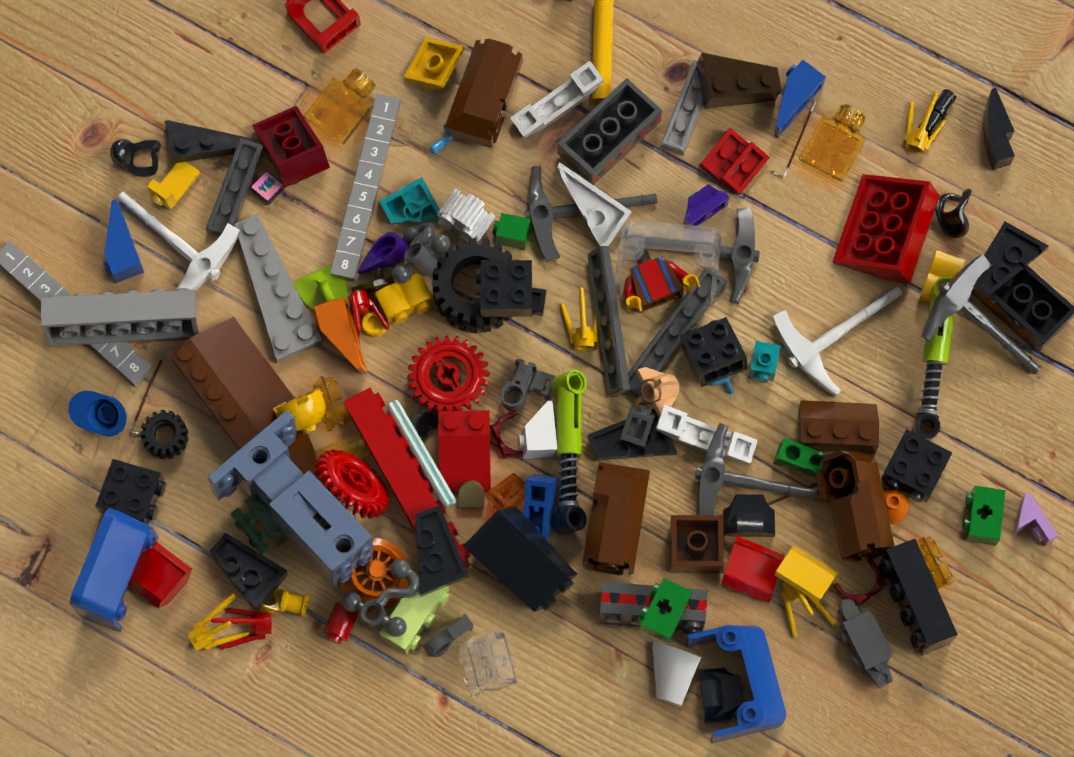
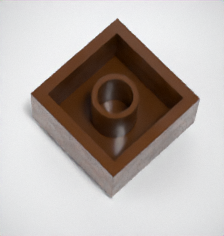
(696, 544)

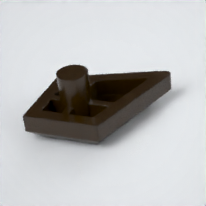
(379, 283)

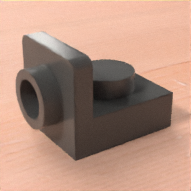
(638, 425)

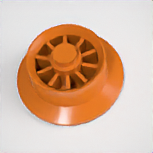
(375, 576)

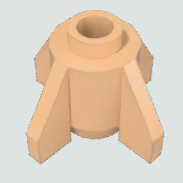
(658, 389)

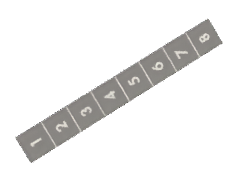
(365, 187)
(42, 285)

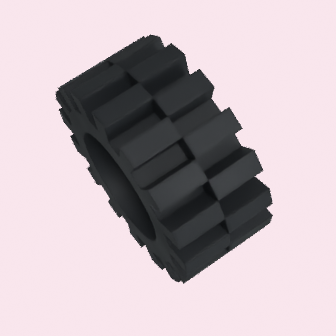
(153, 424)

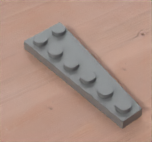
(281, 307)

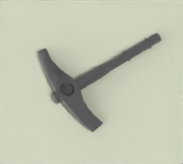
(542, 214)
(741, 254)
(955, 297)
(713, 475)

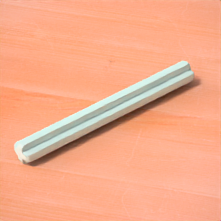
(422, 455)

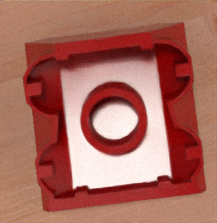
(752, 569)
(159, 575)

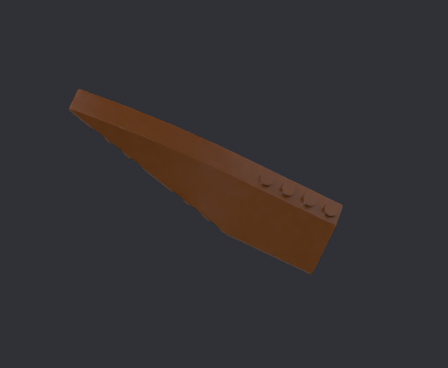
(238, 386)

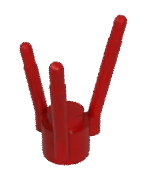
(360, 306)
(259, 623)

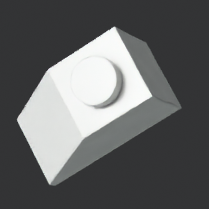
(539, 434)

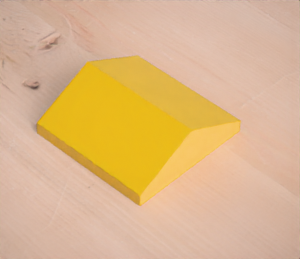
(434, 64)
(806, 573)

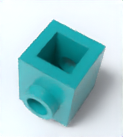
(764, 361)

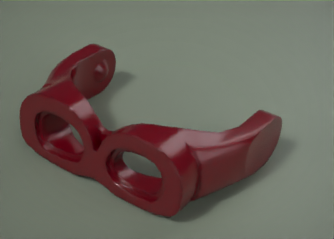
(506, 451)
(860, 599)

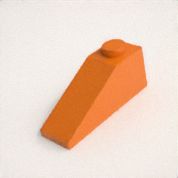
(337, 323)

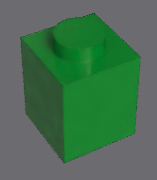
(512, 231)

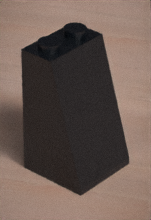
(521, 558)

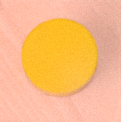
(371, 325)

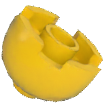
(307, 410)

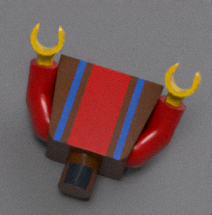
(655, 283)

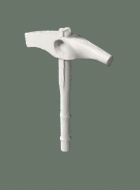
(203, 264)
(806, 353)

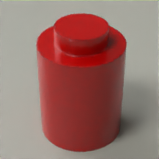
(340, 624)

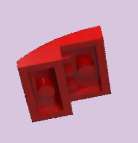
(734, 161)

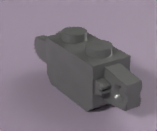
(866, 643)

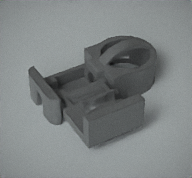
(528, 380)
(445, 638)

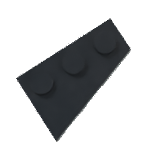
(1008, 255)
(608, 445)
(437, 553)
(248, 570)

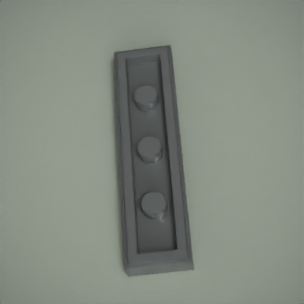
(235, 186)

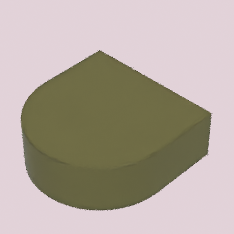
(471, 494)

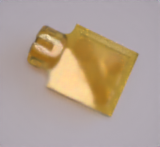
(342, 105)
(835, 143)

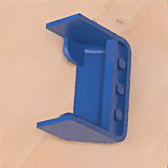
(110, 567)
(767, 708)

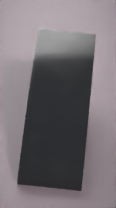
(997, 132)

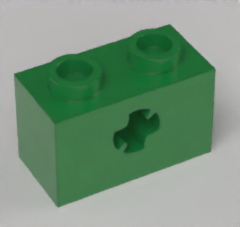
(992, 503)
(676, 599)

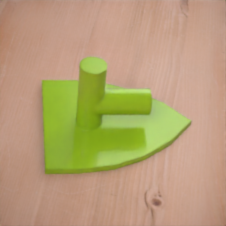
(321, 287)

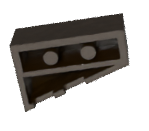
(736, 81)

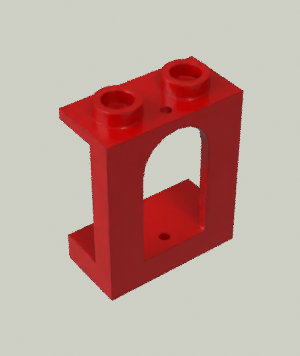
(347, 23)

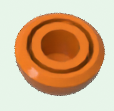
(896, 505)

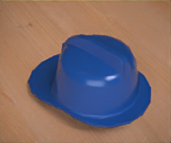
(97, 413)

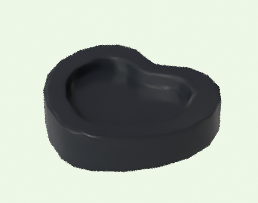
(424, 422)

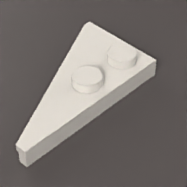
(599, 210)

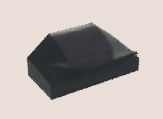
(749, 517)
(719, 694)

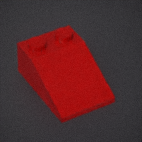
(464, 448)

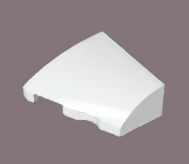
(673, 673)

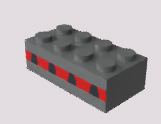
(609, 131)
(624, 603)

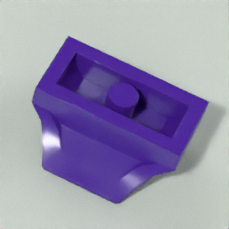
(704, 205)

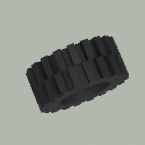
(448, 302)

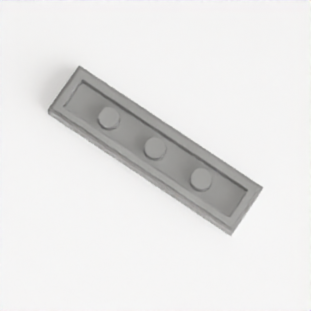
(684, 114)

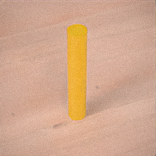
(602, 47)

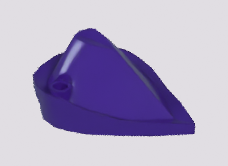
(385, 252)

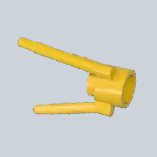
(917, 140)
(583, 338)
(795, 595)
(202, 636)

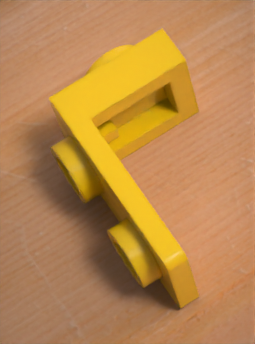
(173, 185)

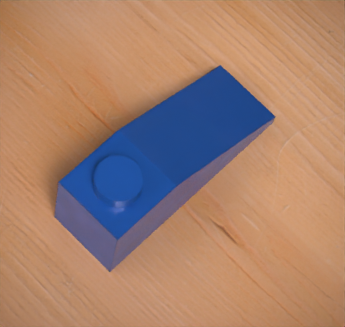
(801, 86)
(119, 248)
(540, 502)

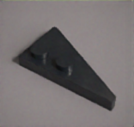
(198, 143)

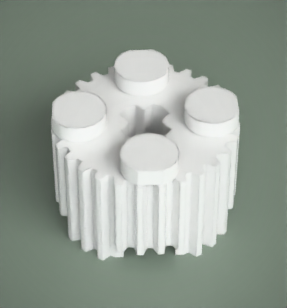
(465, 216)

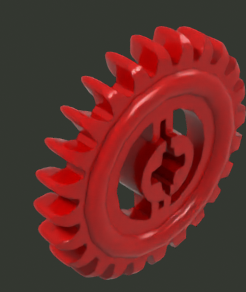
(461, 395)
(352, 482)

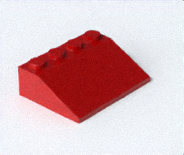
(887, 227)

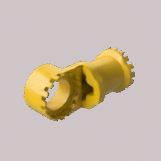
(287, 602)

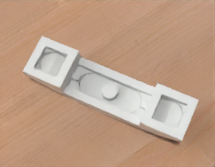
(558, 102)
(699, 435)

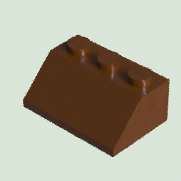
(839, 426)

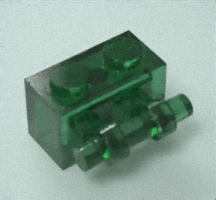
(262, 513)

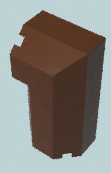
(484, 93)
(857, 504)
(616, 518)

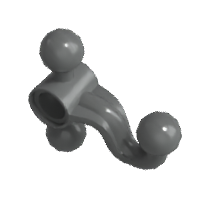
(419, 254)
(395, 626)

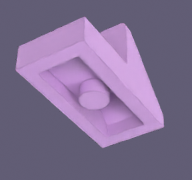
(1031, 514)

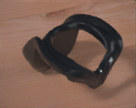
(123, 151)
(953, 222)

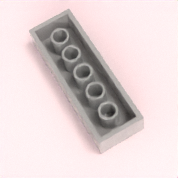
(119, 317)

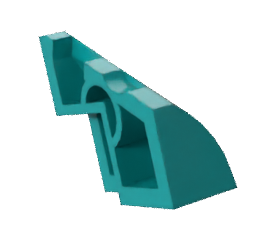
(411, 204)

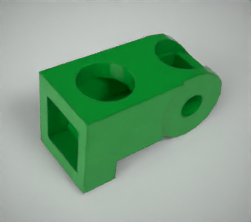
(798, 457)

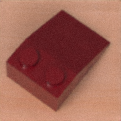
(291, 146)

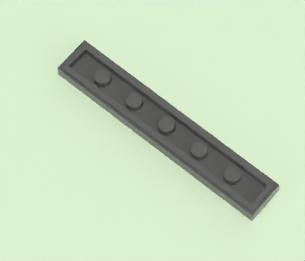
(608, 321)
(668, 337)

